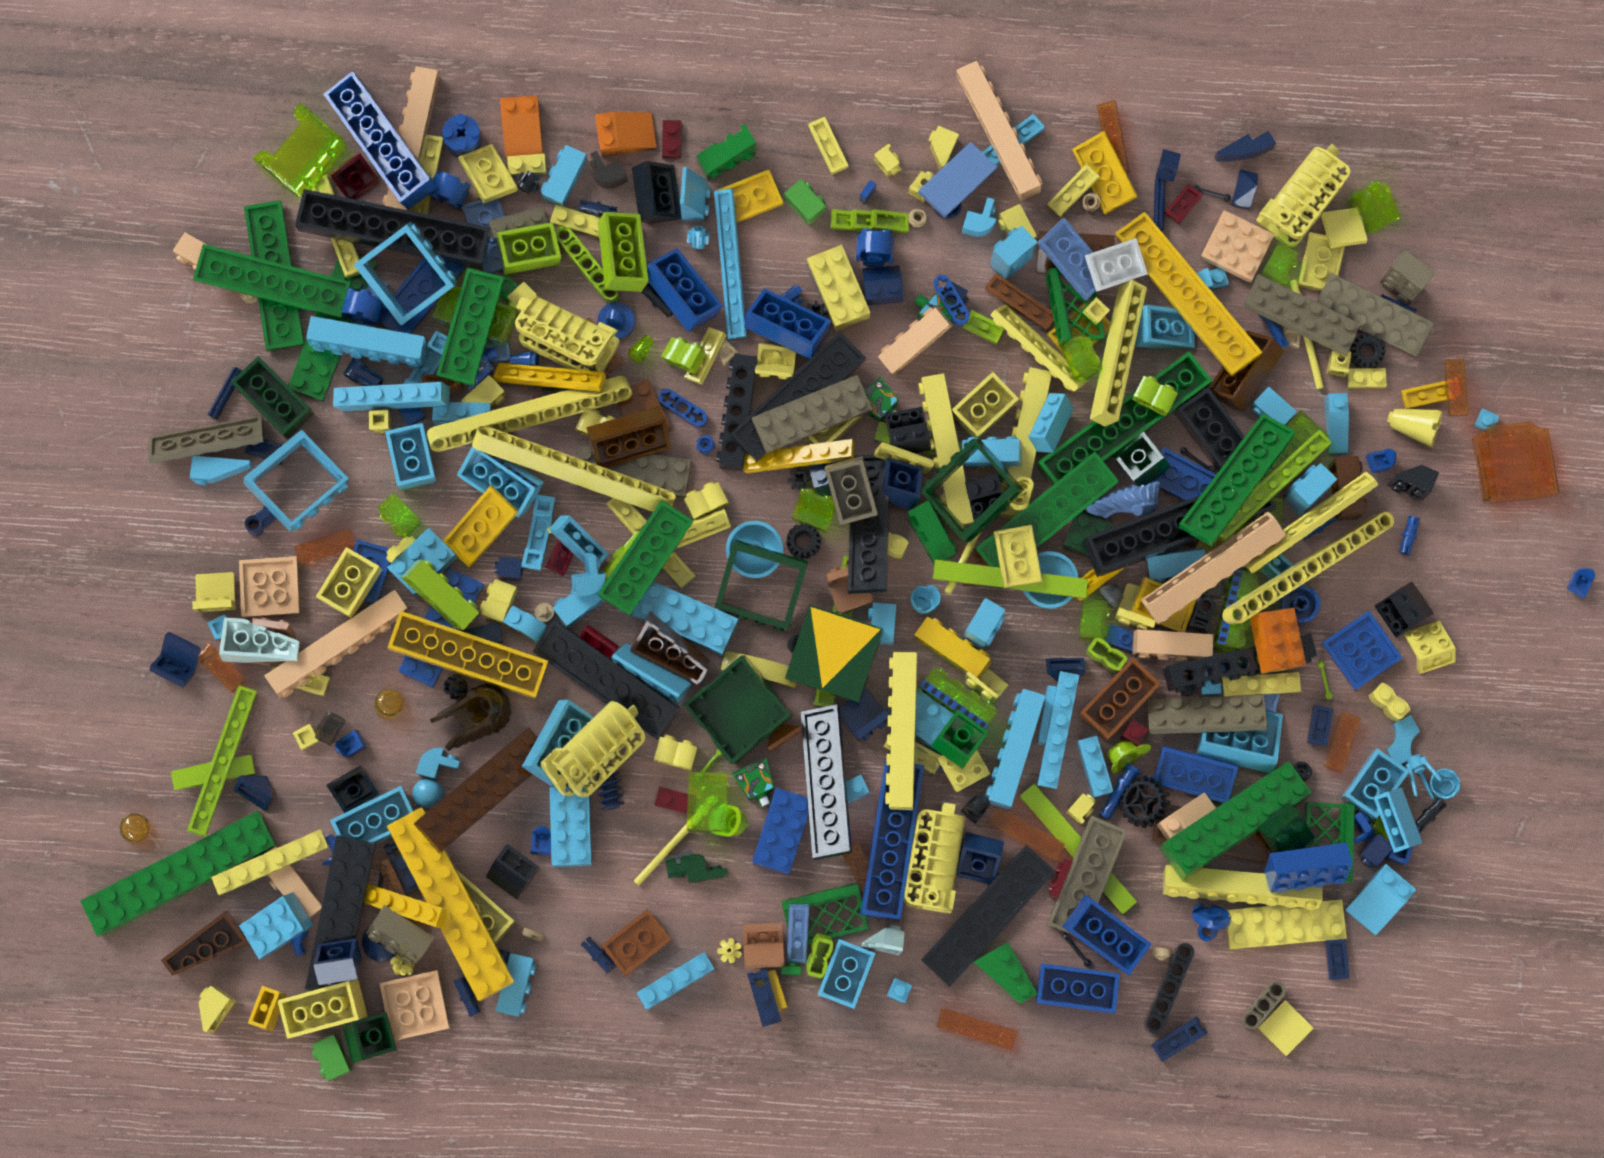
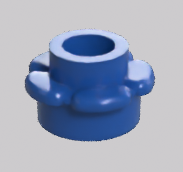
(700, 444)

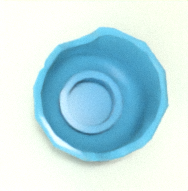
(925, 599)
(1448, 786)
(427, 793)

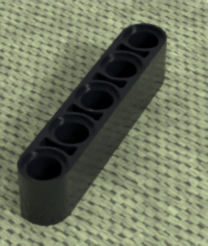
(1176, 981)

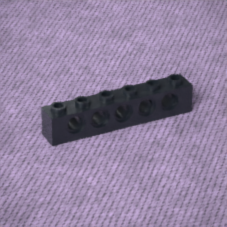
(745, 364)

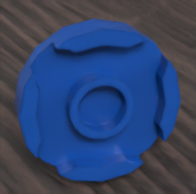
(618, 317)
(1212, 918)

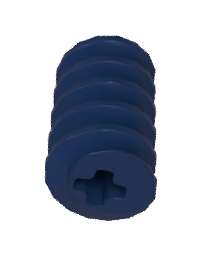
(610, 792)

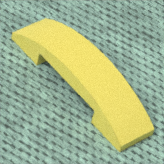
(769, 669)

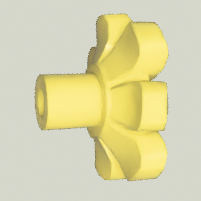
(729, 955)
(400, 966)

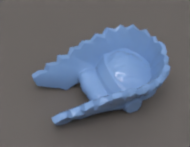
(1129, 499)

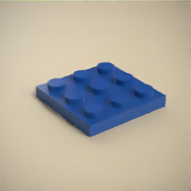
(1361, 650)

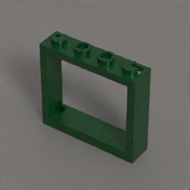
(992, 511)
(772, 556)

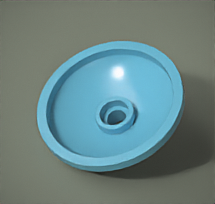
(762, 535)
(1054, 564)

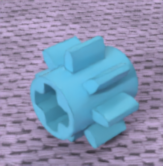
(698, 237)

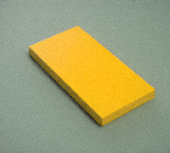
(1114, 184)
(480, 526)

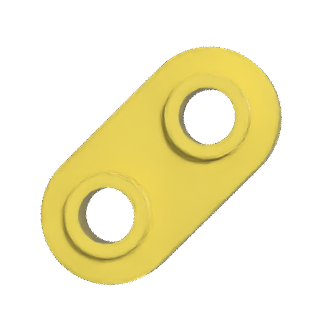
(1024, 498)
(395, 551)

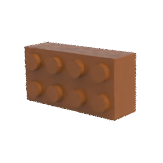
(1119, 699)

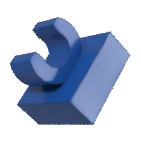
(792, 294)

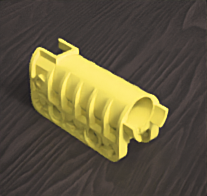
(1301, 193)
(565, 334)
(593, 749)
(939, 860)

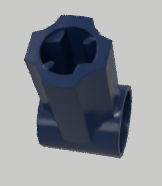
(358, 372)
(263, 517)

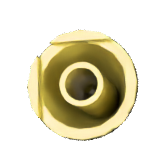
(1416, 424)

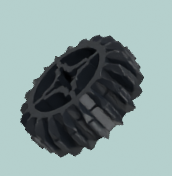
(1129, 805)

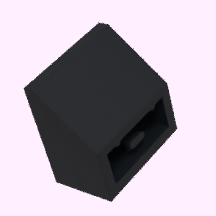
(908, 430)
(1415, 482)
(984, 492)
(1404, 609)
(512, 871)

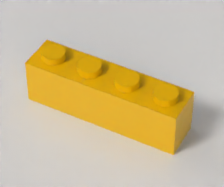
(952, 648)

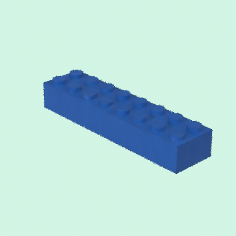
(380, 140)
(889, 854)

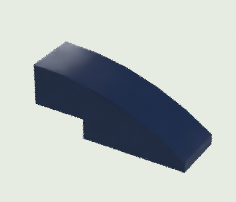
(1246, 148)

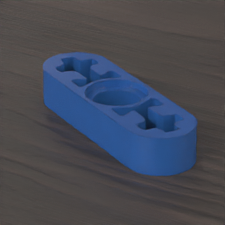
(939, 290)
(697, 411)

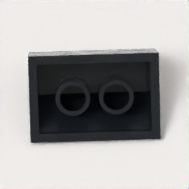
(656, 192)

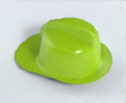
(1124, 753)
(735, 822)

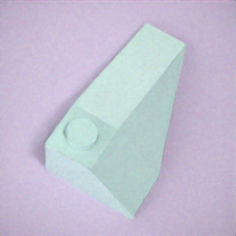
(253, 643)
(886, 940)

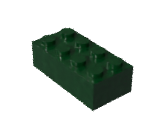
(272, 397)

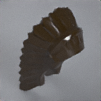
(479, 712)

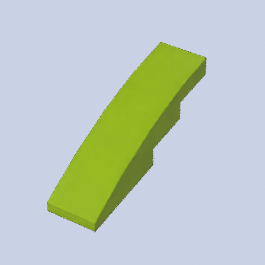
(875, 220)
(195, 775)

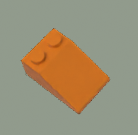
(521, 125)
(625, 132)

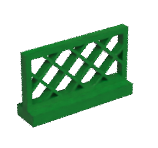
(1059, 310)
(1345, 826)
(827, 896)

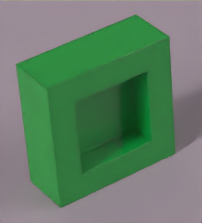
(508, 287)
(790, 969)

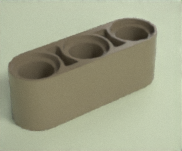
(1271, 1000)

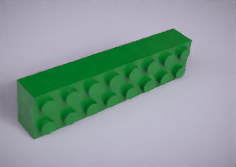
(1233, 821)

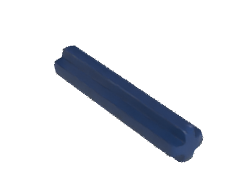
(1159, 203)
(224, 394)

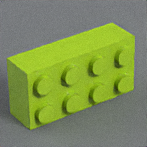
(622, 252)
(440, 595)

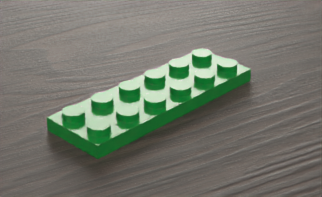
(470, 327)
(645, 558)

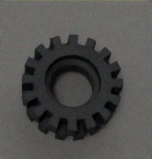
(1372, 341)
(803, 552)

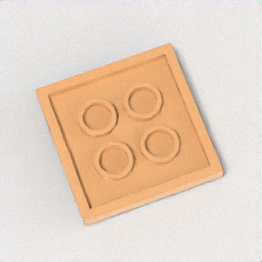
(1237, 246)
(269, 587)
(415, 1005)

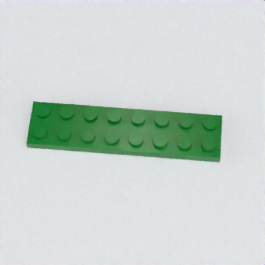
(270, 242)
(271, 281)
(315, 368)
(1237, 479)
(1057, 504)

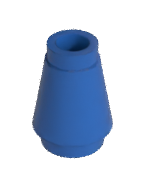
(525, 358)

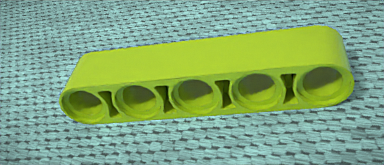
(581, 258)

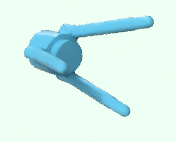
(1417, 764)

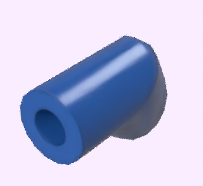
(297, 944)

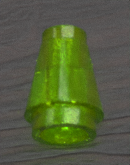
(640, 349)

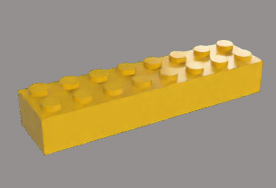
(467, 654)

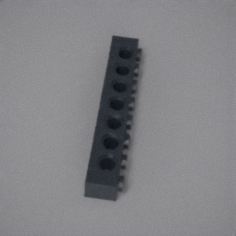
(1175, 673)

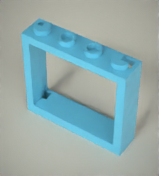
(383, 292)
(275, 459)

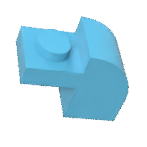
(980, 224)
(592, 580)
(525, 624)
(433, 760)

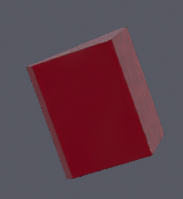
(354, 177)

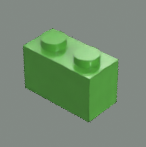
(805, 202)
(331, 1058)

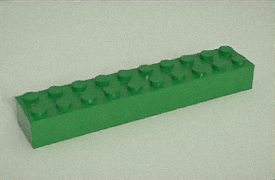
(1184, 375)
(178, 874)

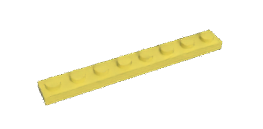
(1315, 518)

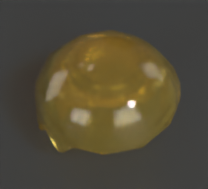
(388, 703)
(134, 827)

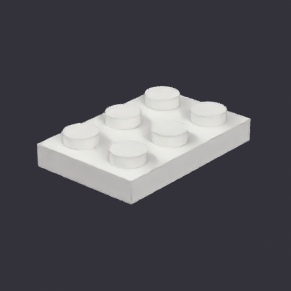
(1116, 264)

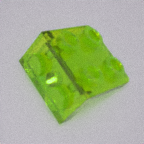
(1375, 206)
(814, 509)

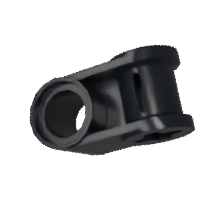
(1201, 619)
(976, 807)

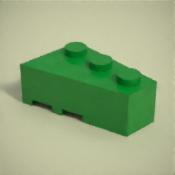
(727, 153)
(931, 532)
(1006, 971)

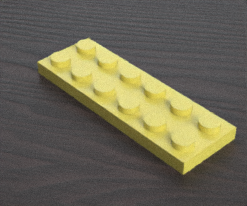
(1034, 343)
(1285, 925)

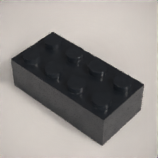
(1210, 427)

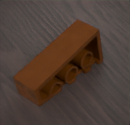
(669, 650)
(211, 941)

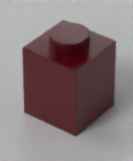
(1134, 733)

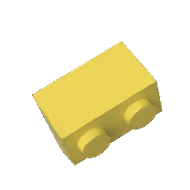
(214, 1007)

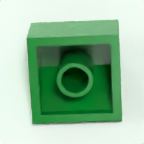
(959, 739)

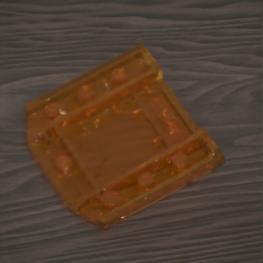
(1515, 463)

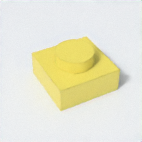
(1096, 311)
(305, 737)

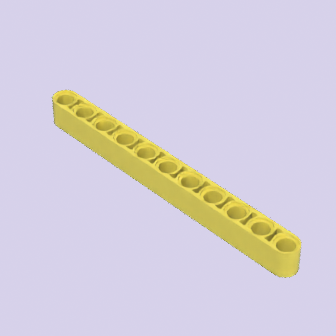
(529, 413)
(570, 469)
(1301, 570)

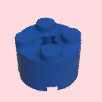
(459, 126)
(450, 189)
(875, 247)
(362, 306)
(1309, 600)

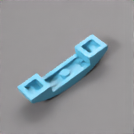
(432, 358)
(539, 535)

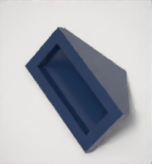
(1245, 189)
(1068, 665)
(255, 790)

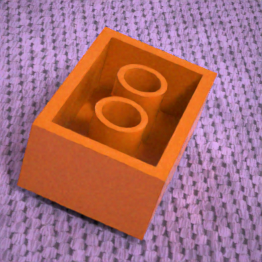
(1277, 640)

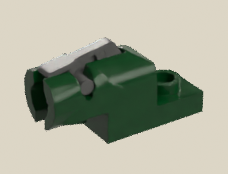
(694, 866)

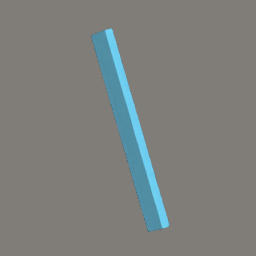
(730, 264)

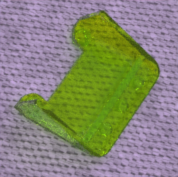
(304, 154)

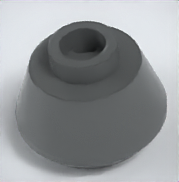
(1112, 594)

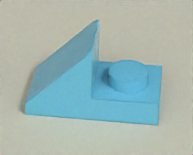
(1214, 278)

